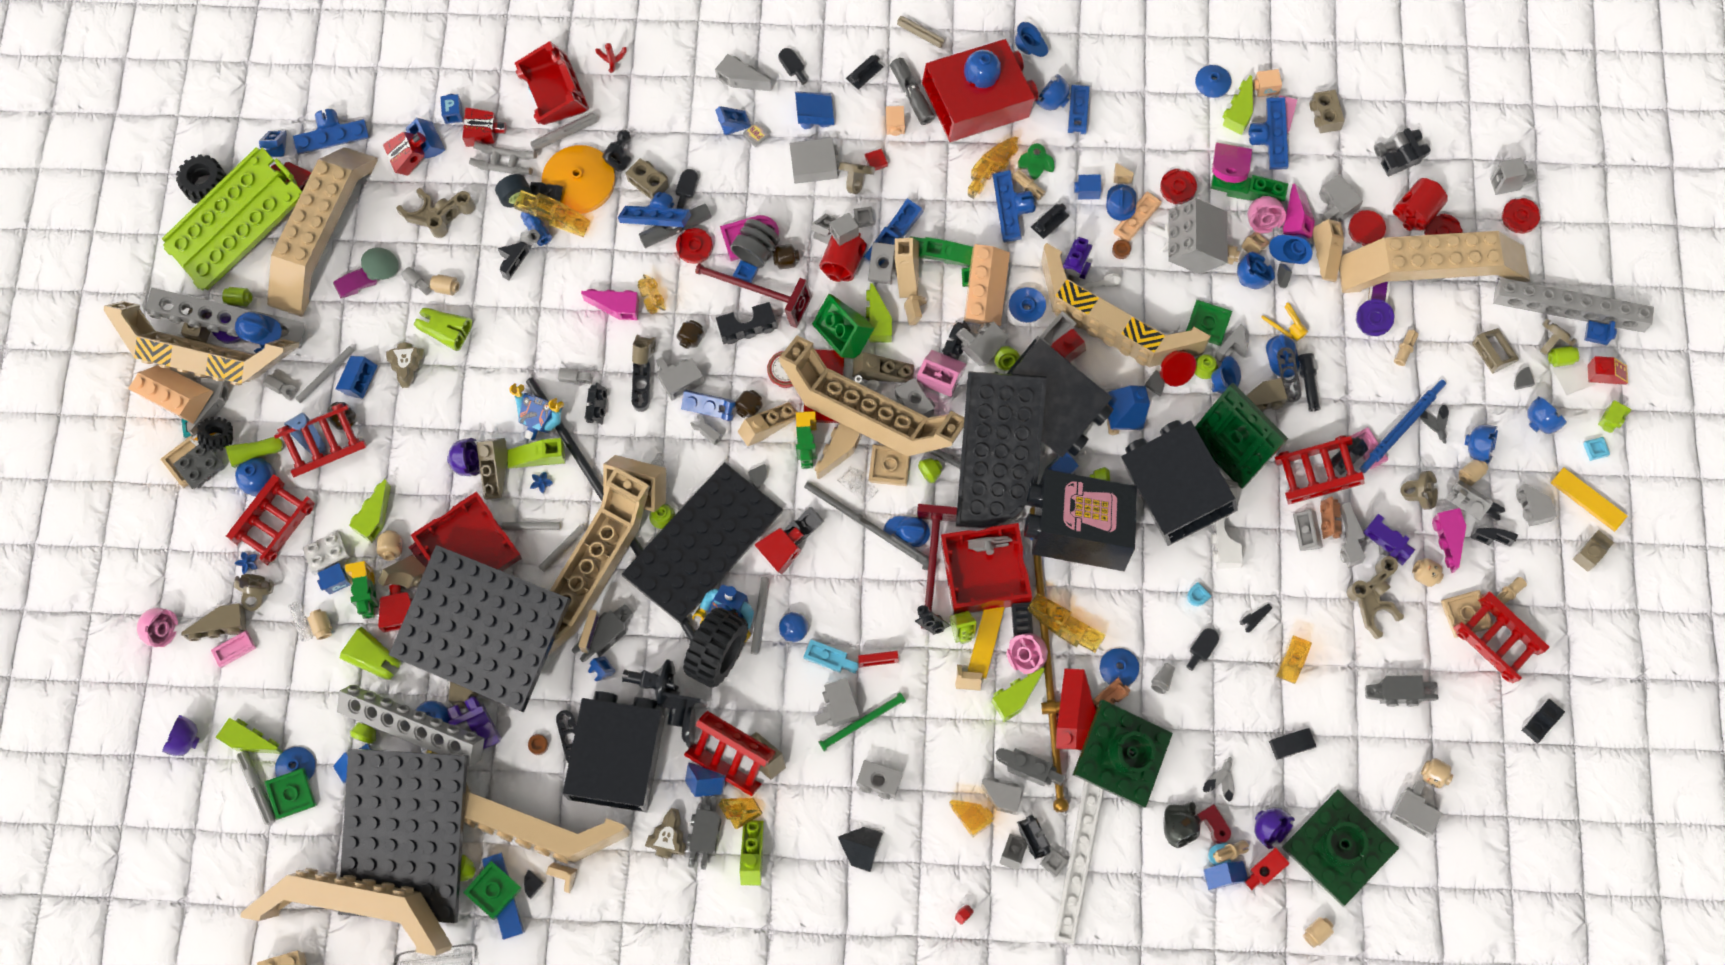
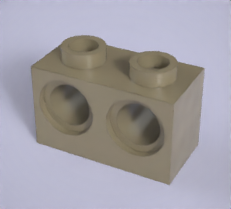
(1331, 111)
(645, 181)

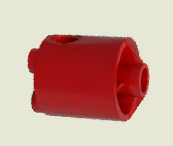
(1421, 204)
(842, 261)

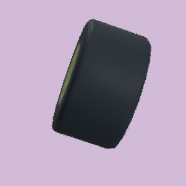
(509, 189)

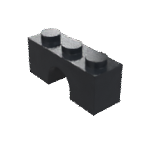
(732, 330)

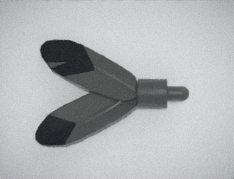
(1437, 425)

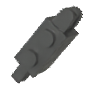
(608, 631)
(1401, 690)
(1029, 767)
(705, 832)

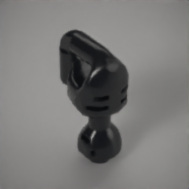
(617, 152)

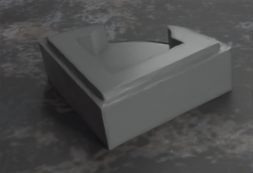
(1283, 275)
(1524, 379)
(1155, 383)
(758, 475)

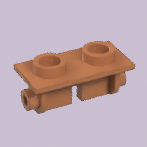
(1329, 511)
(1113, 693)

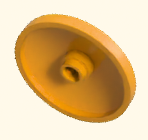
(583, 175)

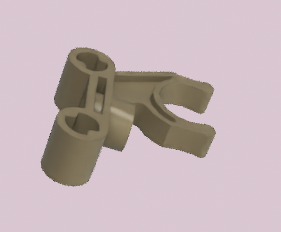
(441, 214)
(1370, 594)

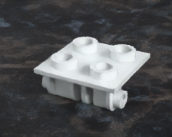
(325, 552)

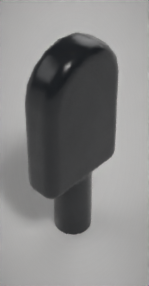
(792, 64)
(686, 186)
(1203, 647)

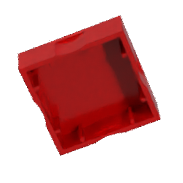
(469, 532)
(985, 580)

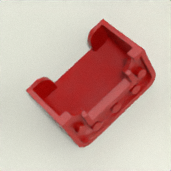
(552, 84)

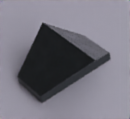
(861, 847)

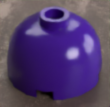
(464, 457)
(181, 737)
(1272, 826)

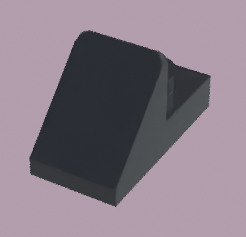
(515, 255)

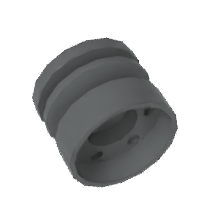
(755, 243)

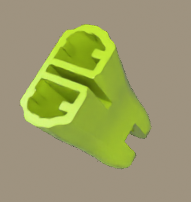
(444, 327)
(243, 452)
(368, 654)

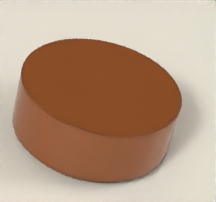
(1121, 249)
(538, 744)

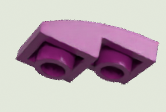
(352, 283)

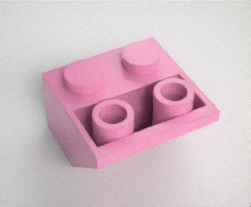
(940, 373)

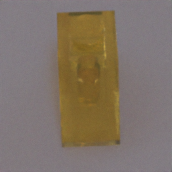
(1293, 659)
(972, 816)

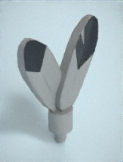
(1222, 776)

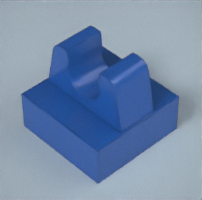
(601, 667)

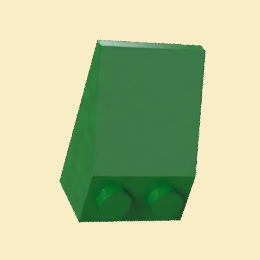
(842, 327)

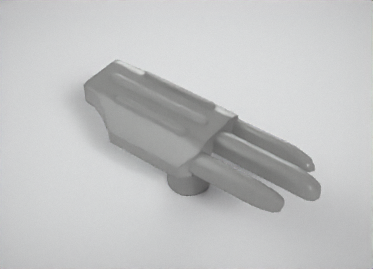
(988, 543)

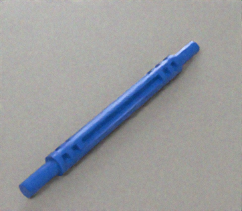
(1402, 426)

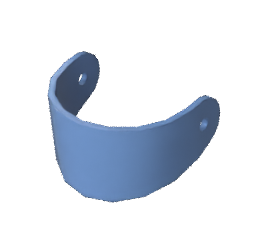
(299, 422)

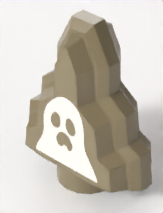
(404, 362)
(668, 837)

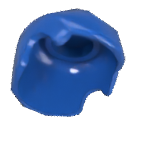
(793, 627)

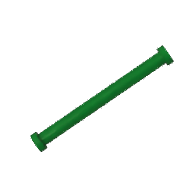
(862, 721)

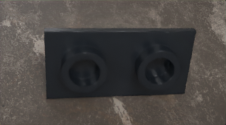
(865, 72)
(1050, 220)
(953, 348)
(597, 395)
(1356, 451)
(931, 621)
(1037, 846)

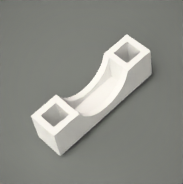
(1227, 551)

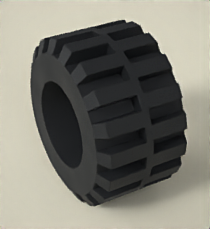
(193, 170)

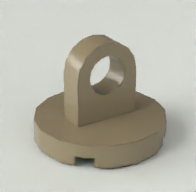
(855, 175)
(1558, 333)
(1424, 490)
(253, 586)

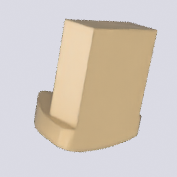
(913, 310)
(967, 680)
(563, 872)

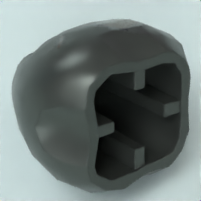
(1180, 824)

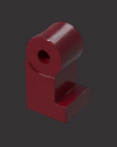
(1216, 824)

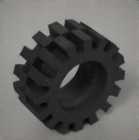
(215, 426)

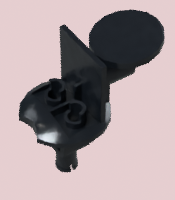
(667, 695)

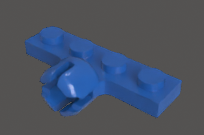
(330, 133)
(1273, 133)
(1011, 205)
(658, 213)

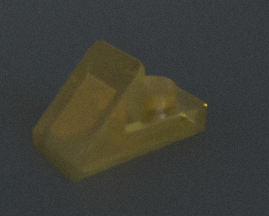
(740, 810)

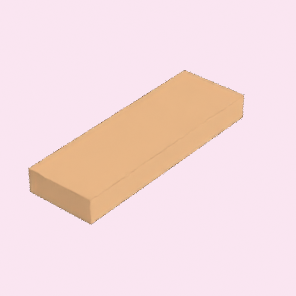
(1144, 210)

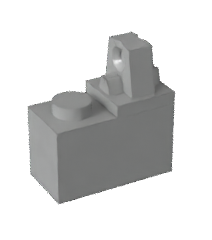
(1511, 176)
(1341, 199)
(983, 345)
(679, 378)
(1469, 500)
(841, 705)
(1414, 812)

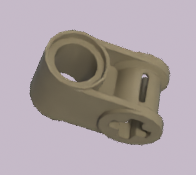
(643, 349)

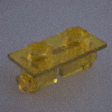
(648, 287)

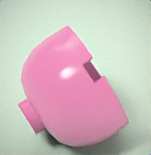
(1266, 214)
(157, 627)
(1027, 653)

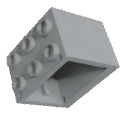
(1198, 236)

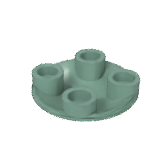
(379, 263)

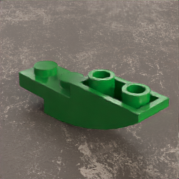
(1252, 188)
(944, 251)

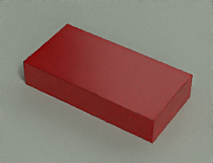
(878, 659)

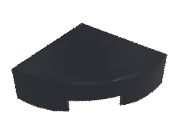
(532, 884)

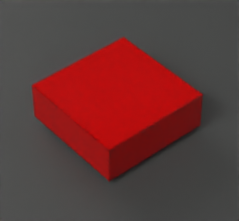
(876, 159)

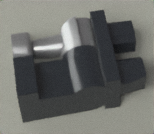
(1407, 151)

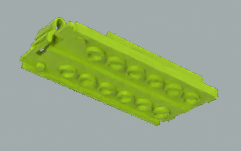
(232, 218)

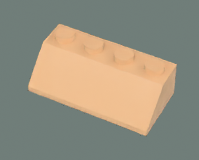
(986, 285)
(171, 392)

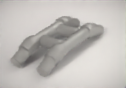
(496, 152)

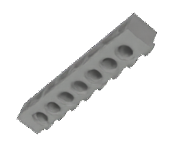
(159, 298)
(1573, 305)
(409, 724)

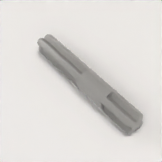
(563, 132)
(256, 788)

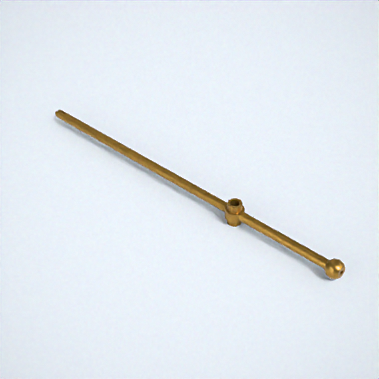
(1050, 707)

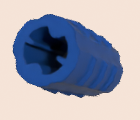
(537, 224)

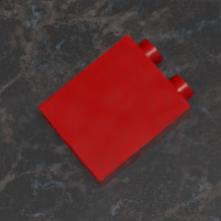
(970, 109)

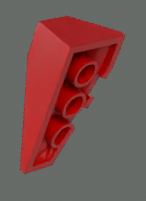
(1075, 710)

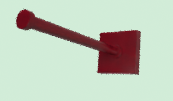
(796, 303)
(936, 515)

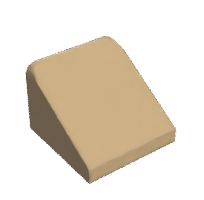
(1122, 175)
(1255, 243)

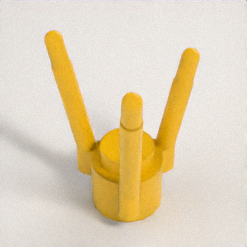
(1297, 329)

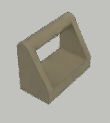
(1489, 354)

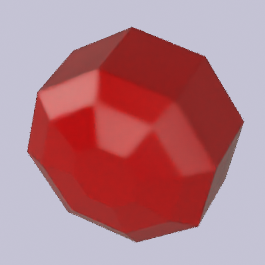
(963, 914)

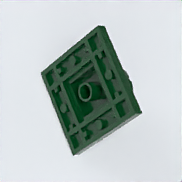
(1239, 436)
(1122, 754)
(1320, 850)

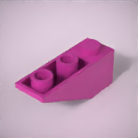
(1298, 214)
(617, 304)
(1451, 532)

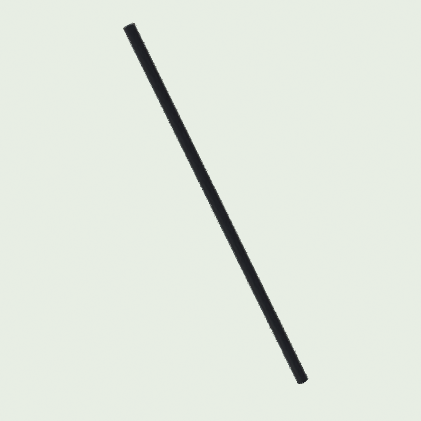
(593, 479)

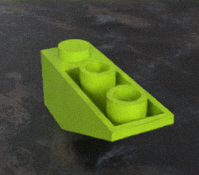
(1241, 111)
(878, 317)
(537, 454)
(372, 516)
(963, 627)
(1012, 700)
(242, 739)
(752, 853)

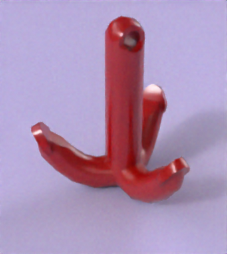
(610, 57)

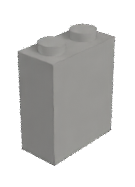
(814, 160)

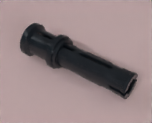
(1308, 372)

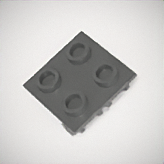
(198, 466)

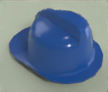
(1030, 40)
(1121, 202)
(1291, 248)
(257, 328)
(1272, 348)
(1225, 375)
(910, 529)

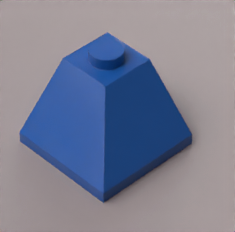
(1129, 407)

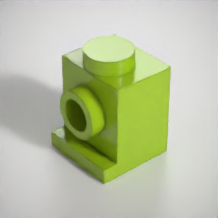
(1614, 416)

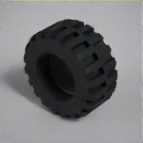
(715, 647)

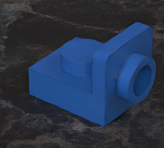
(1600, 332)

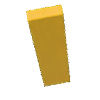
(1589, 499)
(985, 641)

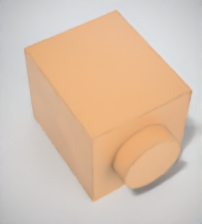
(1267, 82)
(895, 120)

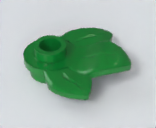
(1036, 163)

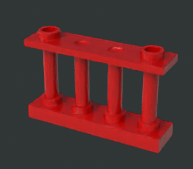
(318, 458)
(1315, 488)
(262, 503)
(1518, 629)
(737, 740)

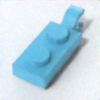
(829, 657)

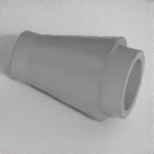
(1162, 680)

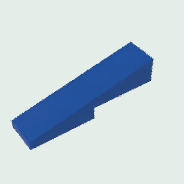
(899, 226)
(509, 918)

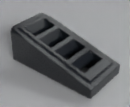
(1021, 607)

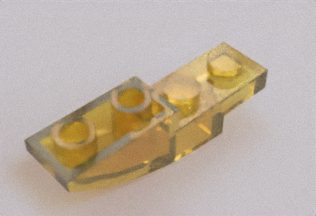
(991, 162)
(555, 212)
(1064, 625)

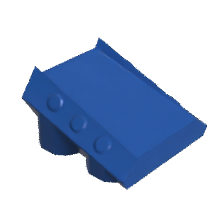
(814, 109)

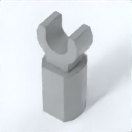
(529, 237)
(416, 280)
(574, 376)
(279, 386)
(707, 430)

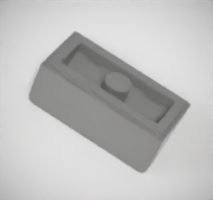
(1307, 530)

